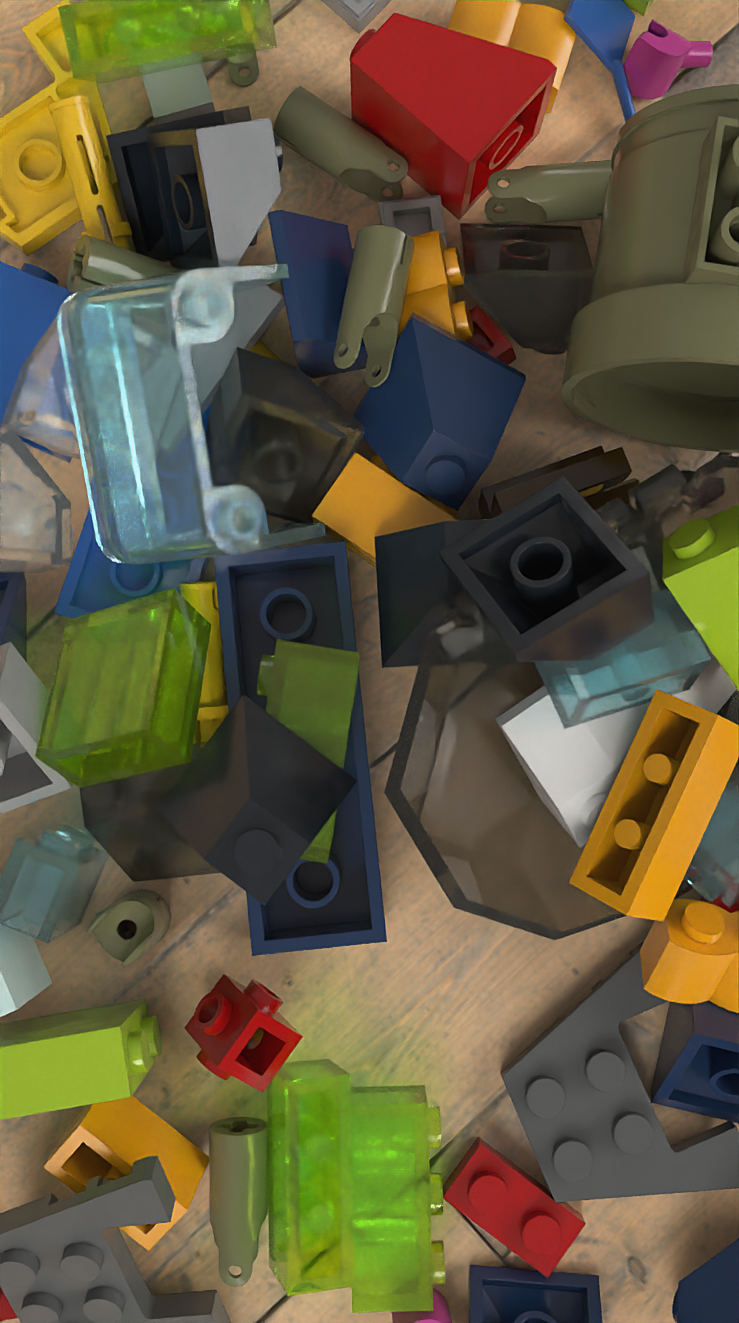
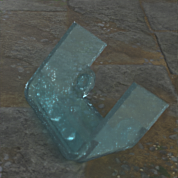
(144, 421)

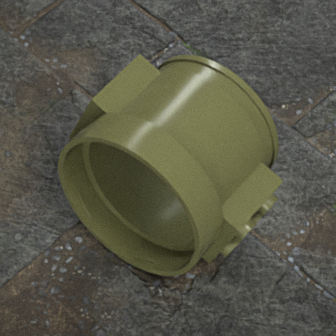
(662, 314)

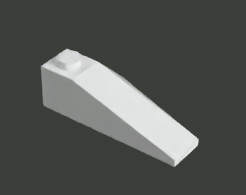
(580, 763)

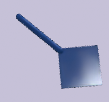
(605, 30)

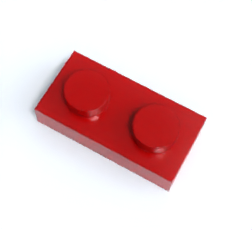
(512, 1207)

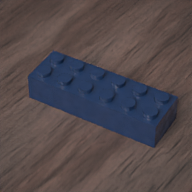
(305, 599)

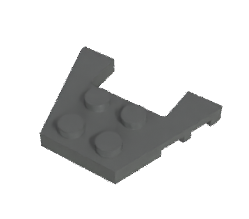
(593, 1114)
(74, 1266)

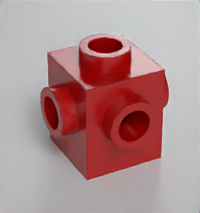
(242, 1032)

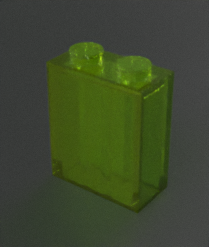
(126, 690)

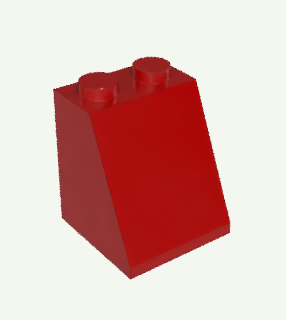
(448, 103)

